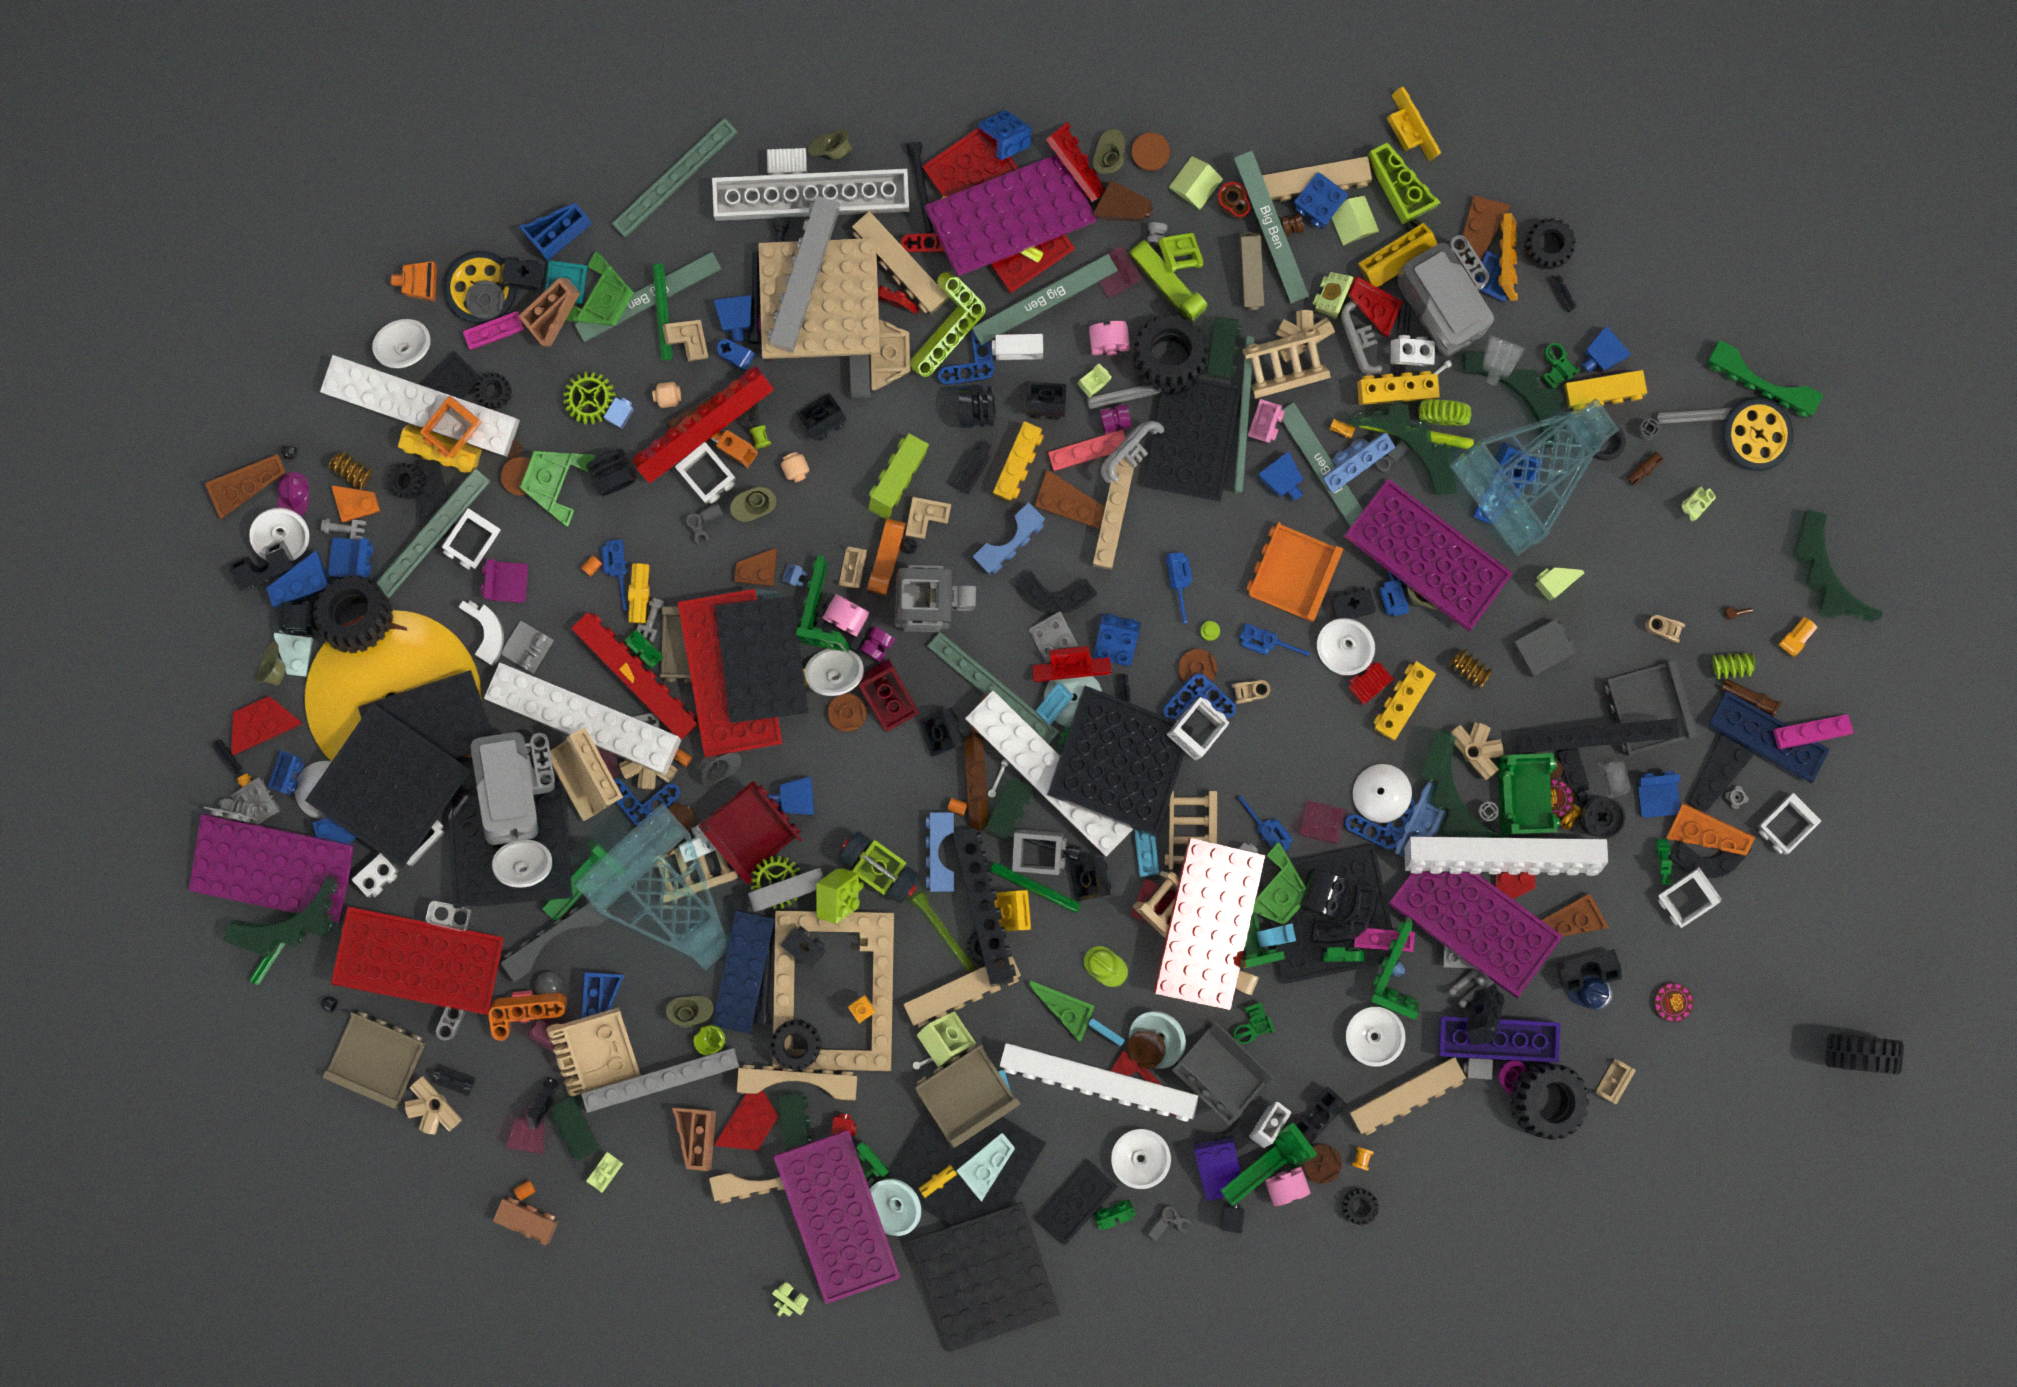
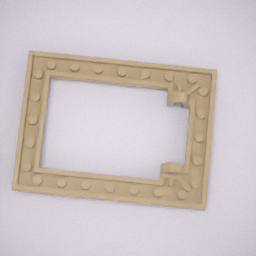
(875, 936)

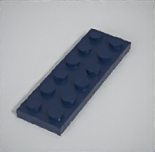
(1755, 730)
(743, 971)

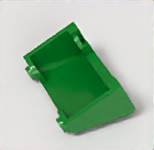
(1526, 794)

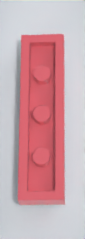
(1085, 450)

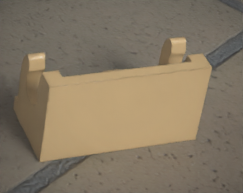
(853, 568)
(1615, 1081)

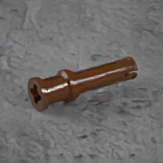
(1760, 701)

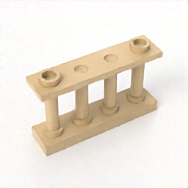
(1299, 376)
(1208, 821)
(726, 875)
(1147, 909)

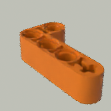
(886, 557)
(528, 1011)

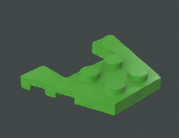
(606, 300)
(545, 478)
(1284, 893)

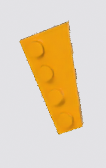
(1509, 258)

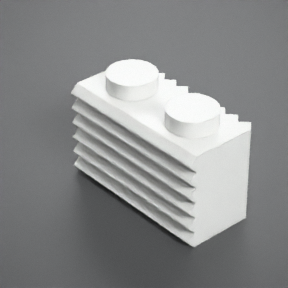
(786, 161)
(1270, 1124)

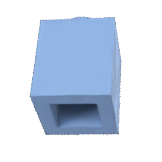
(619, 412)

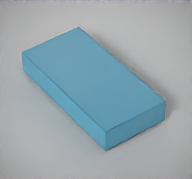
(1054, 703)
(1106, 1032)

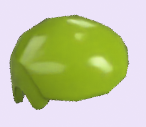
(709, 1040)

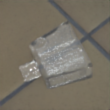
(1500, 358)
(1615, 777)

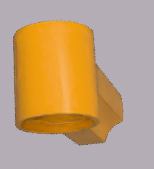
(1795, 640)

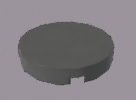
(485, 300)

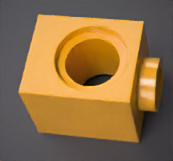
(862, 1008)

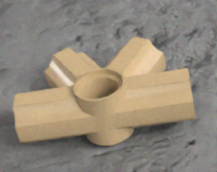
(1304, 321)
(1485, 750)
(647, 777)
(424, 1107)

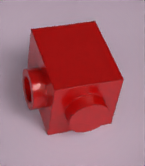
(843, 1123)

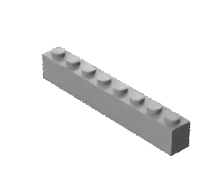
(804, 274)
(661, 1080)

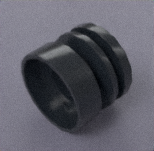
(976, 407)
(609, 468)
(1613, 817)

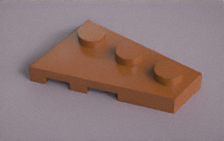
(1577, 917)

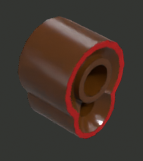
(1233, 201)

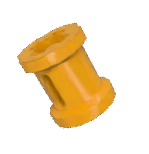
(1362, 1158)

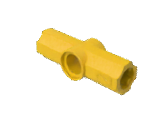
(639, 593)

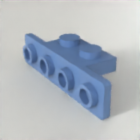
(1356, 459)
(1424, 821)

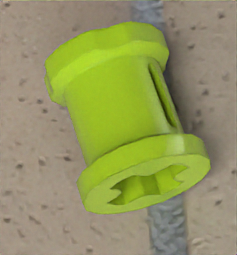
(760, 437)

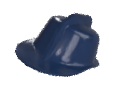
(1593, 995)

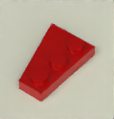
(1375, 304)

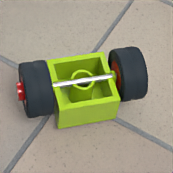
(879, 867)

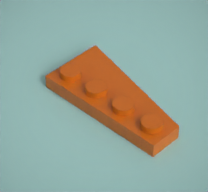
(1705, 830)

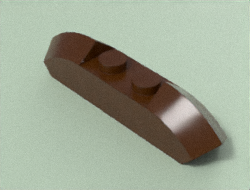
(976, 781)

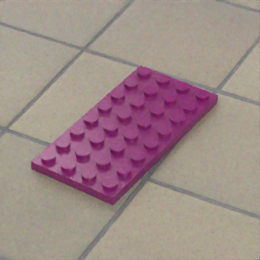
(1009, 214)
(1428, 555)
(267, 865)
(1478, 925)
(836, 1216)

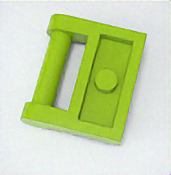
(1180, 246)

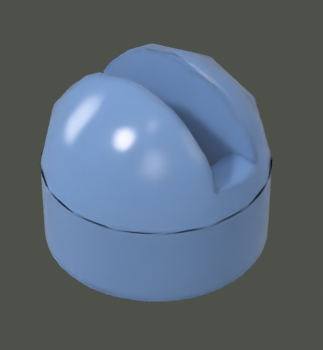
(1398, 969)

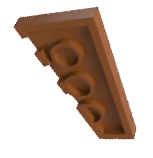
(1482, 223)
(239, 486)
(1069, 502)

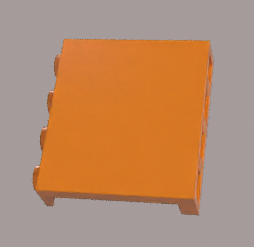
(1294, 572)

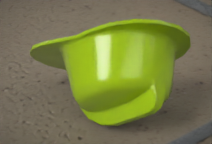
(1105, 966)

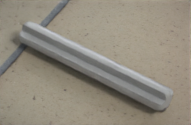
(1122, 396)
(1691, 416)

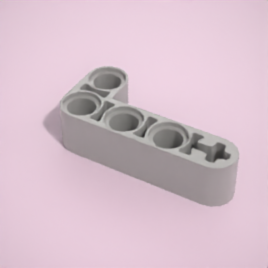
(785, 890)

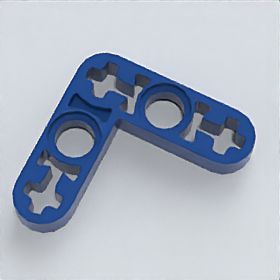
(979, 363)
(1203, 691)
(646, 807)
(1388, 830)

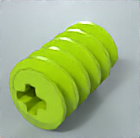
(1733, 665)

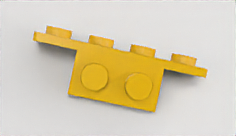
(1410, 127)

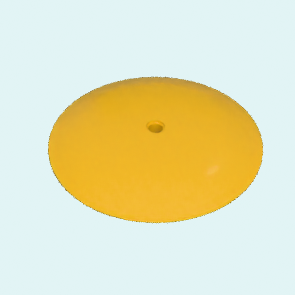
(398, 663)

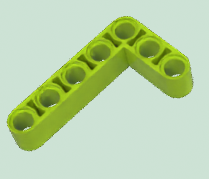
(1186, 303)
(950, 326)

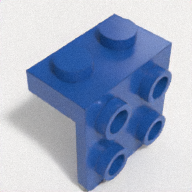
(1009, 131)
(1320, 200)
(350, 557)
(1117, 639)
(286, 773)
(1659, 794)

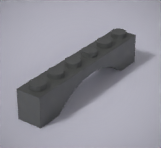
(523, 962)

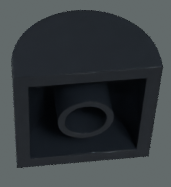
(1046, 400)
(822, 417)
(942, 732)
(1090, 878)
(1324, 893)

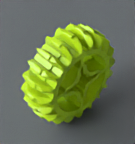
(595, 391)
(1444, 412)
(763, 870)

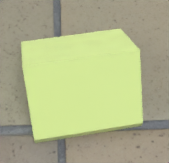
(1196, 182)
(1354, 220)

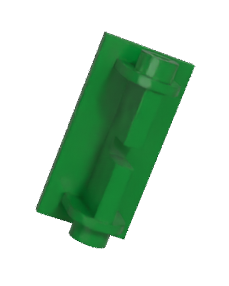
(643, 649)
(1106, 1216)

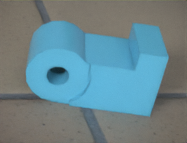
(1276, 936)

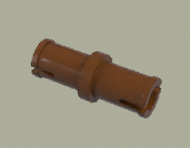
(1645, 468)

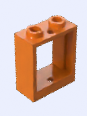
(449, 403)

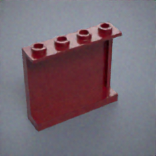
(749, 829)

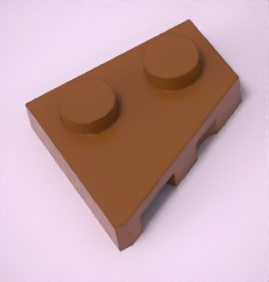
(757, 569)

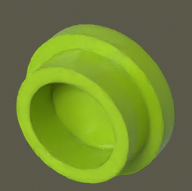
(1210, 630)

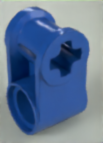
(738, 355)

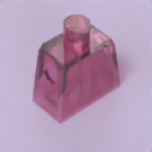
(539, 1034)
(525, 1138)

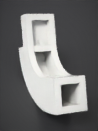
(493, 632)

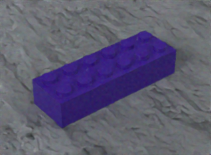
(1513, 1040)

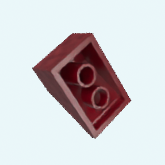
(887, 695)
(1147, 891)

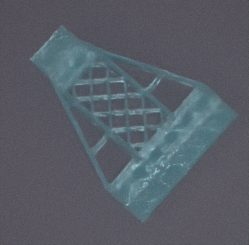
(1498, 495)
(627, 865)

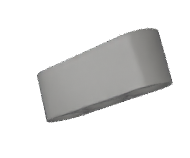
(453, 1024)

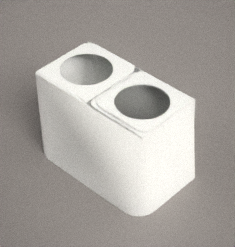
(450, 919)

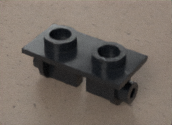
(453, 1080)

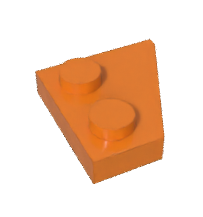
(355, 503)

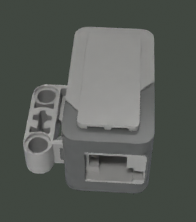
(1447, 295)
(928, 598)
(508, 784)

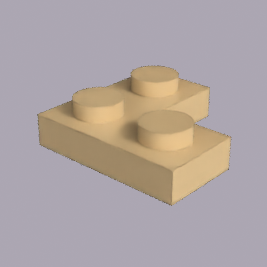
(691, 335)
(924, 511)

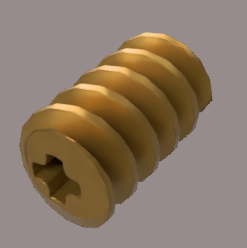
(350, 470)
(1471, 668)

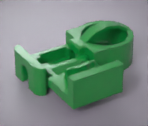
(1562, 369)
(1662, 852)
(1340, 955)
(1259, 1024)

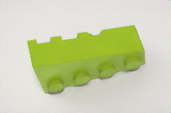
(1400, 184)
(897, 475)

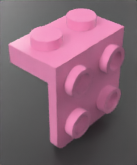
(1265, 421)

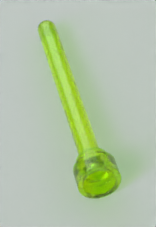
(922, 902)

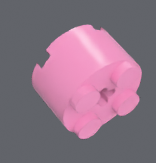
(1109, 338)
(846, 615)
(1287, 1186)

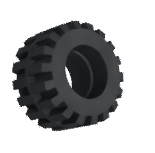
(1555, 228)
(790, 1061)

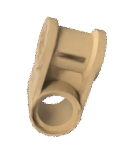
(1668, 629)
(1249, 691)
(1246, 982)

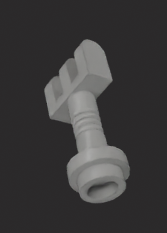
(353, 530)
(647, 628)

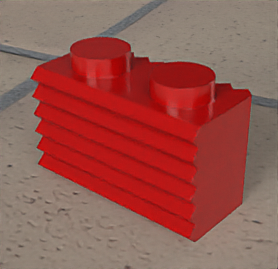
(1370, 683)

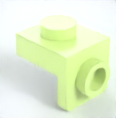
(1094, 380)

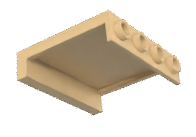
(584, 775)

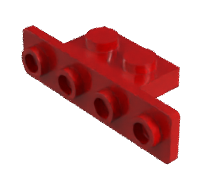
(1071, 663)

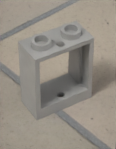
(1019, 836)

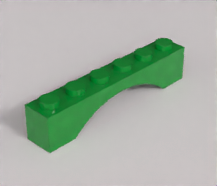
(1728, 360)

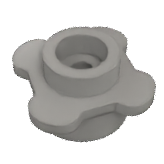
(1736, 792)

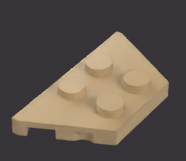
(893, 357)

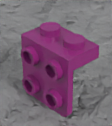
(504, 581)

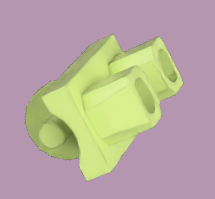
(1698, 502)
(604, 1172)
(797, 1304)

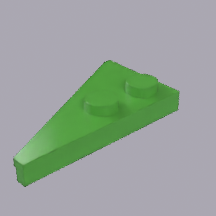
(1071, 1011)

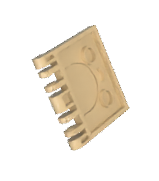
(594, 1050)

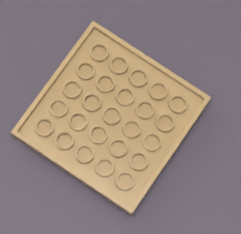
(843, 305)

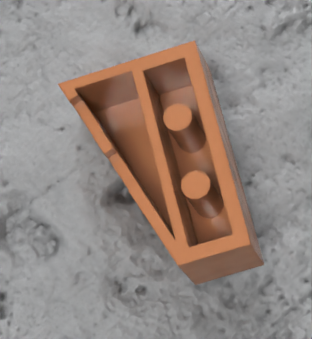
(550, 311)
(697, 1136)
(526, 1220)

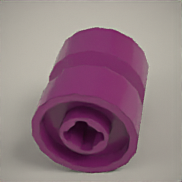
(1115, 418)
(877, 644)

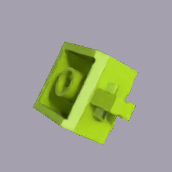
(838, 895)

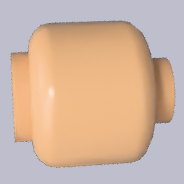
(667, 394)
(795, 467)

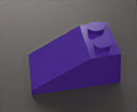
(1217, 1165)

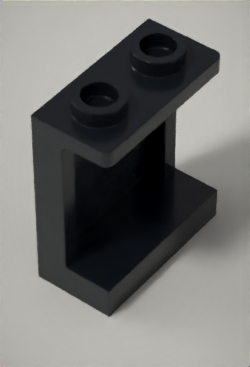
(855, 642)

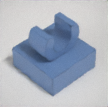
(792, 575)

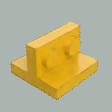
(1014, 910)

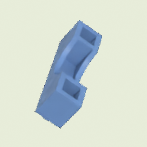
(991, 556)
(940, 877)

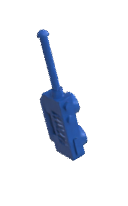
(619, 564)
(1179, 576)
(1394, 588)
(1268, 639)
(1266, 829)

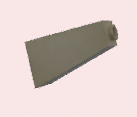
(1251, 269)

